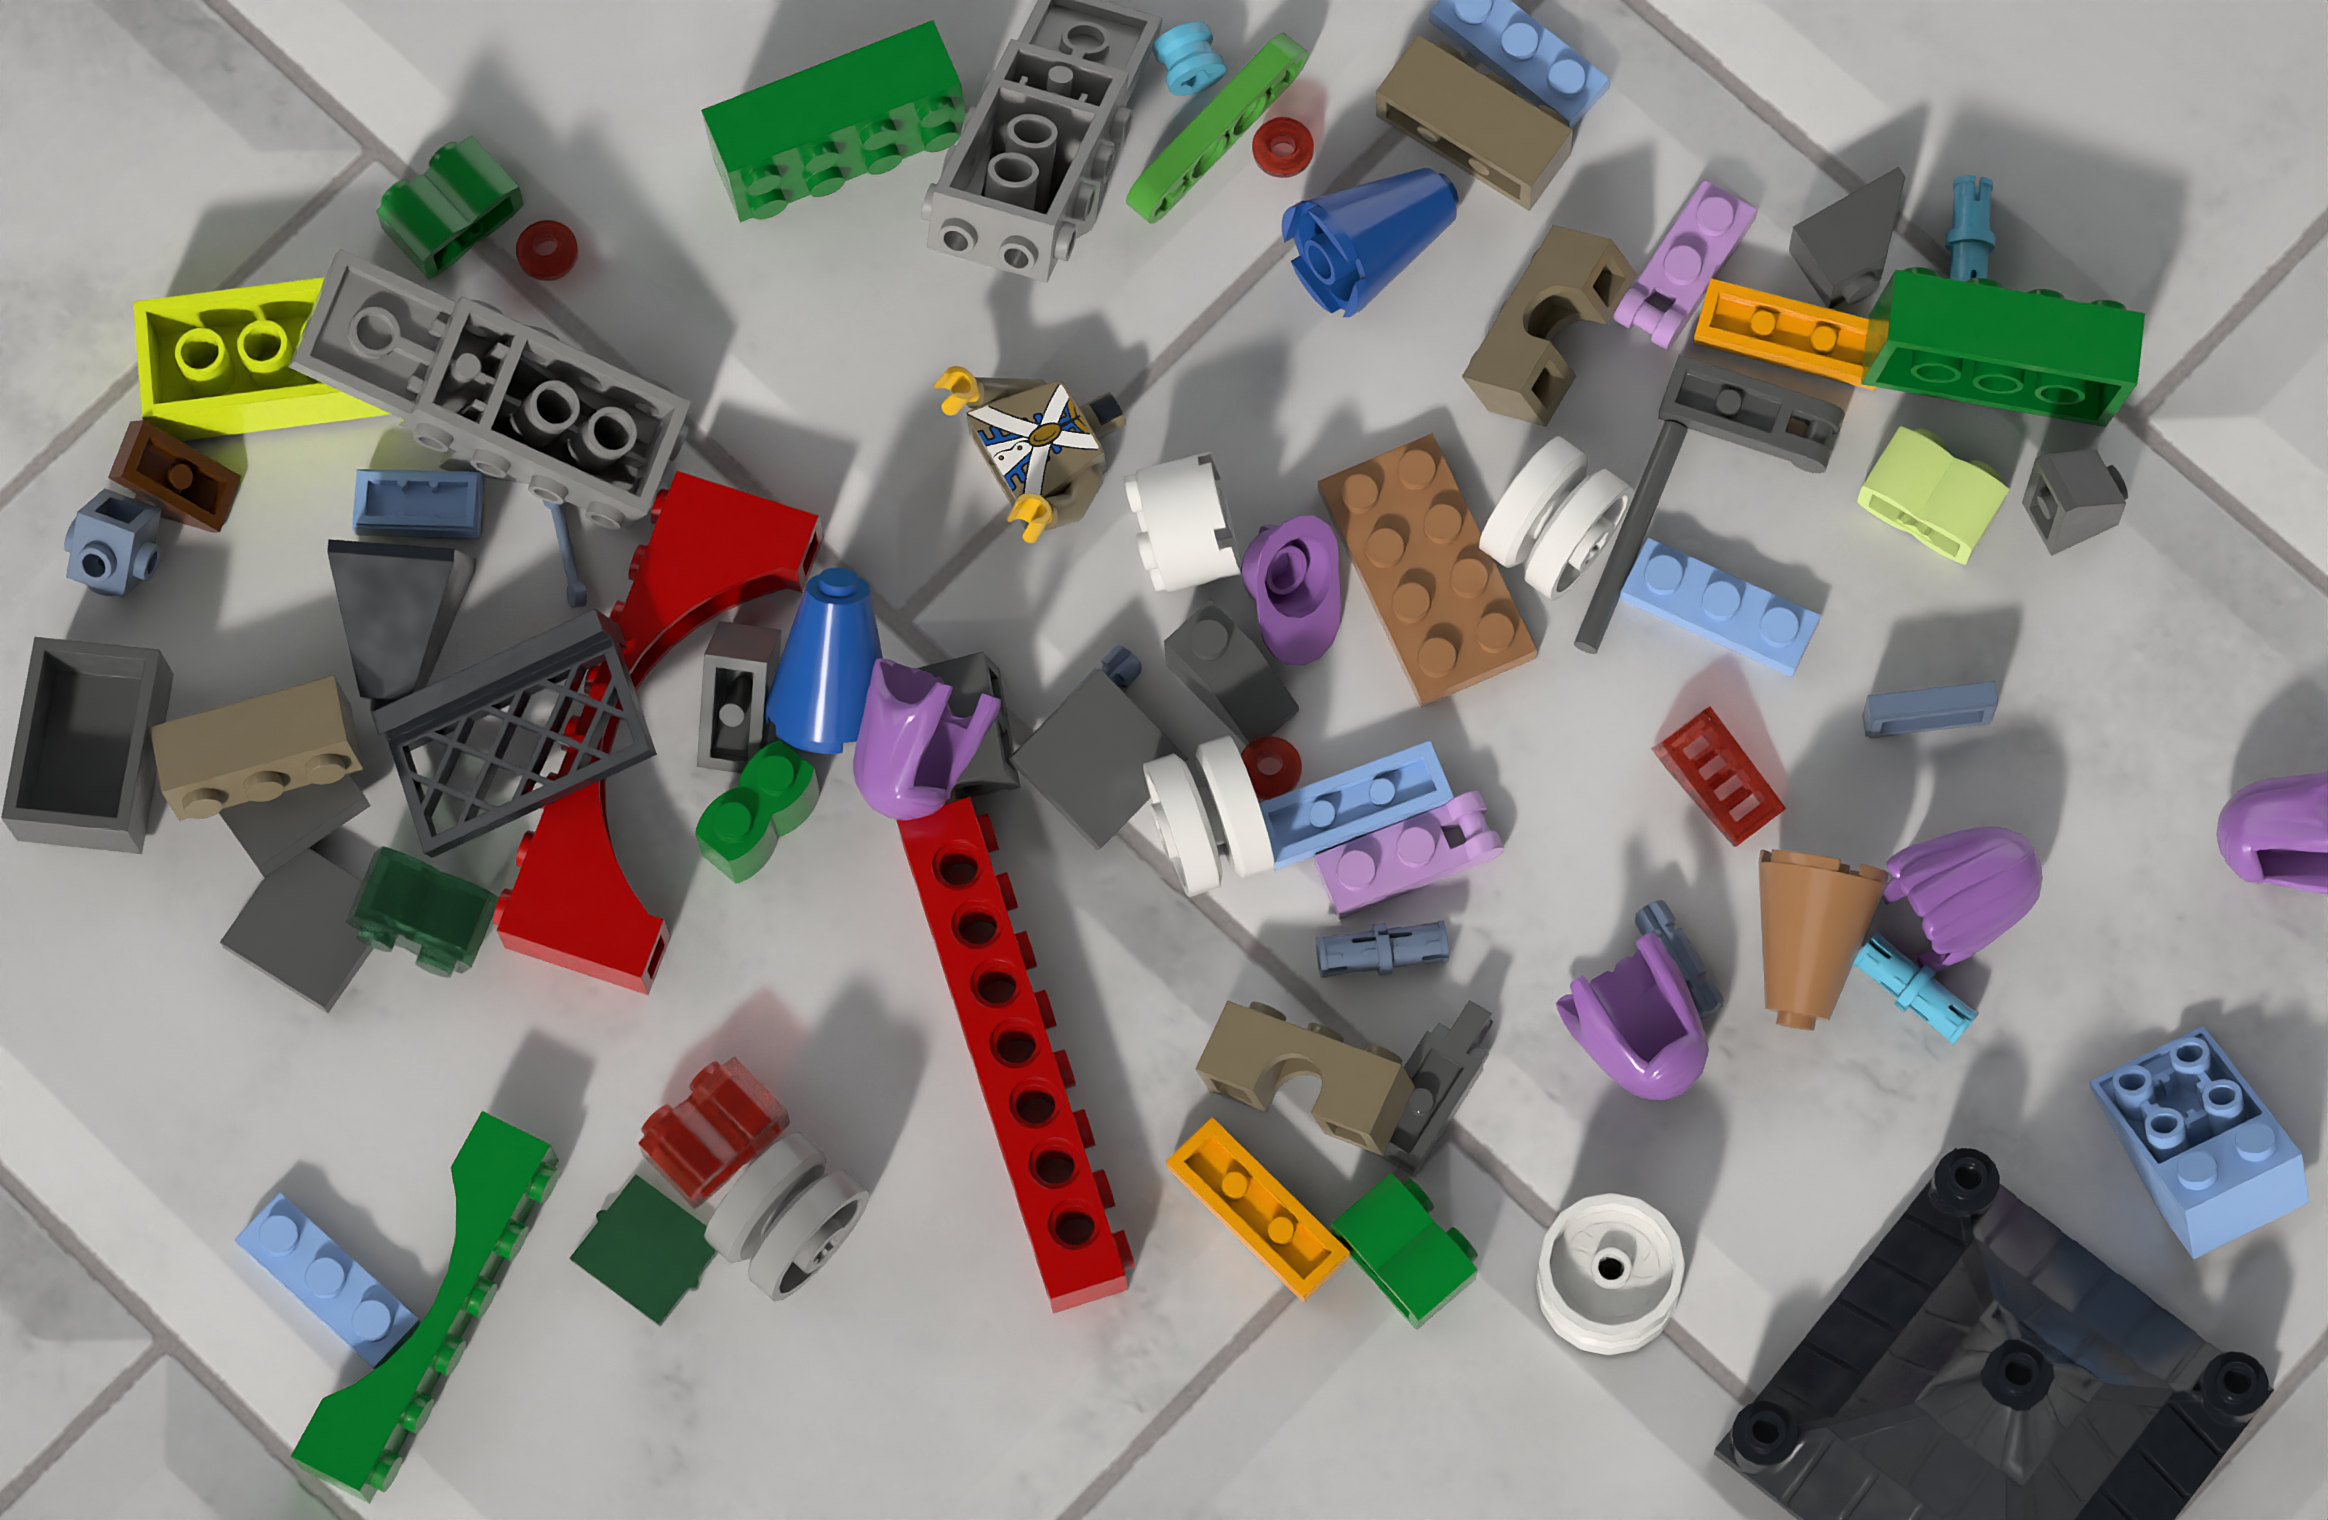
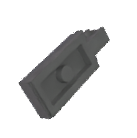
(1443, 1074)

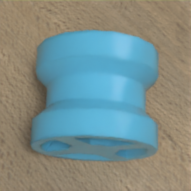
(1189, 58)

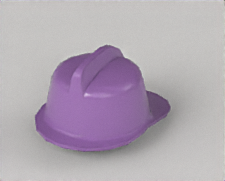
(1296, 587)

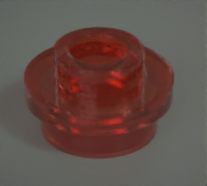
(1282, 131)
(550, 266)
(1282, 782)

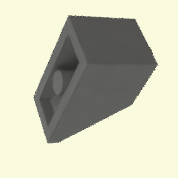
(1849, 241)
(2073, 497)
(1229, 674)
(734, 694)

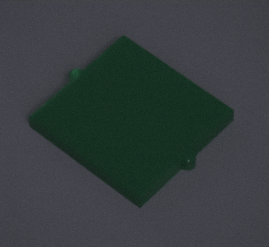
(646, 1250)

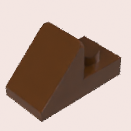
(174, 477)

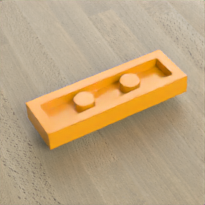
(1783, 332)
(1258, 1210)

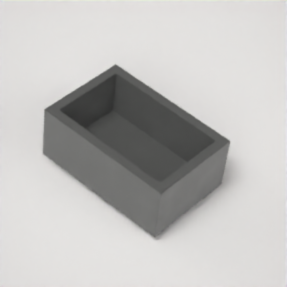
(86, 745)

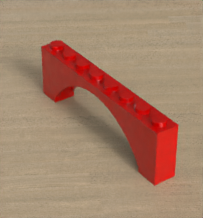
(703, 558)

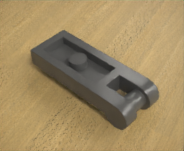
(1750, 413)

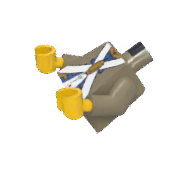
(1036, 443)

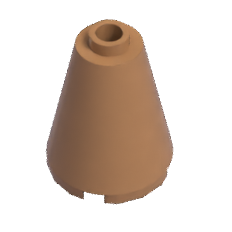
(1812, 930)

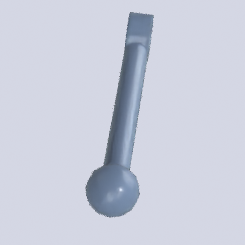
(575, 590)

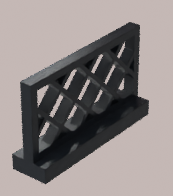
(511, 681)

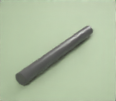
(1630, 537)

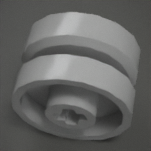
(786, 1216)

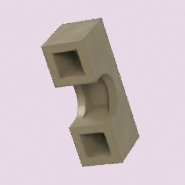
(1567, 282)
(1259, 1052)

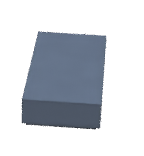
(1930, 709)

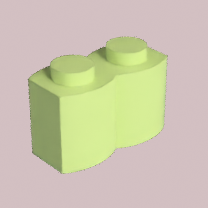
(1933, 494)

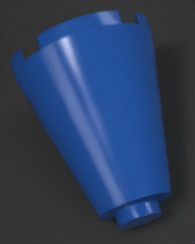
(1367, 235)
(826, 664)

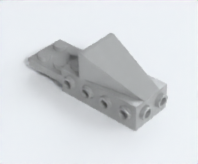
(1041, 138)
(494, 392)

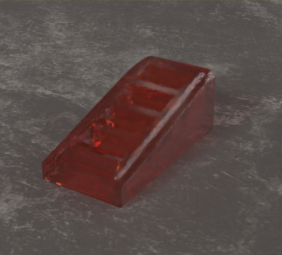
(1686, 773)

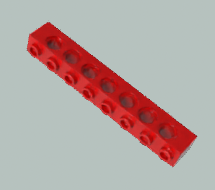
(1068, 1271)

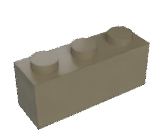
(1474, 121)
(256, 748)

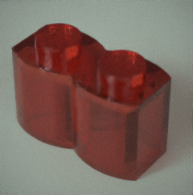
(712, 1131)

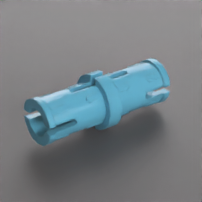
(1970, 232)
(1915, 988)

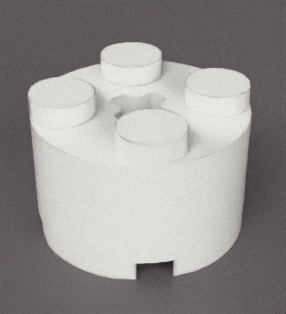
(1183, 523)

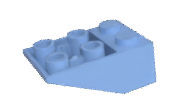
(2202, 1142)

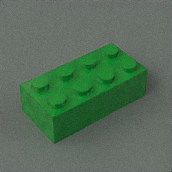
(836, 122)
(2003, 347)

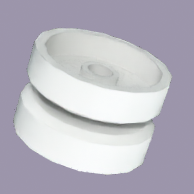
(1556, 518)
(1198, 819)
(1602, 1312)

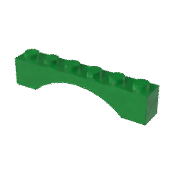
(363, 1426)

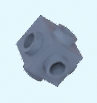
(113, 544)

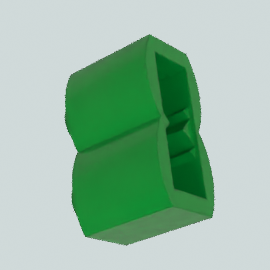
(449, 206)
(770, 801)
(1405, 1249)

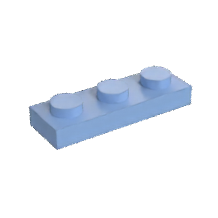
(1523, 54)
(1720, 607)
(1354, 804)
(328, 1281)

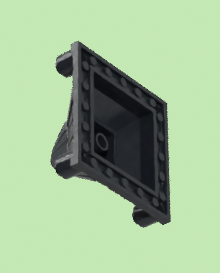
(1992, 1380)

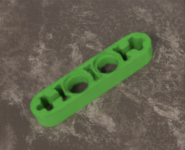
(1217, 128)

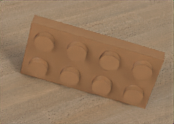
(1426, 570)

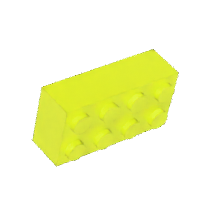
(223, 362)

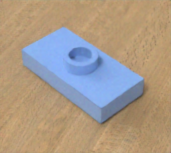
(418, 503)

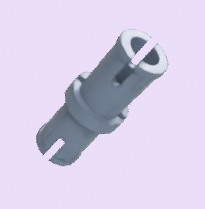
(1382, 949)

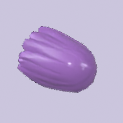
(912, 742)
(2278, 832)
(1966, 889)
(1639, 1023)

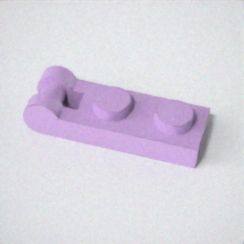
(1685, 262)
(1407, 855)

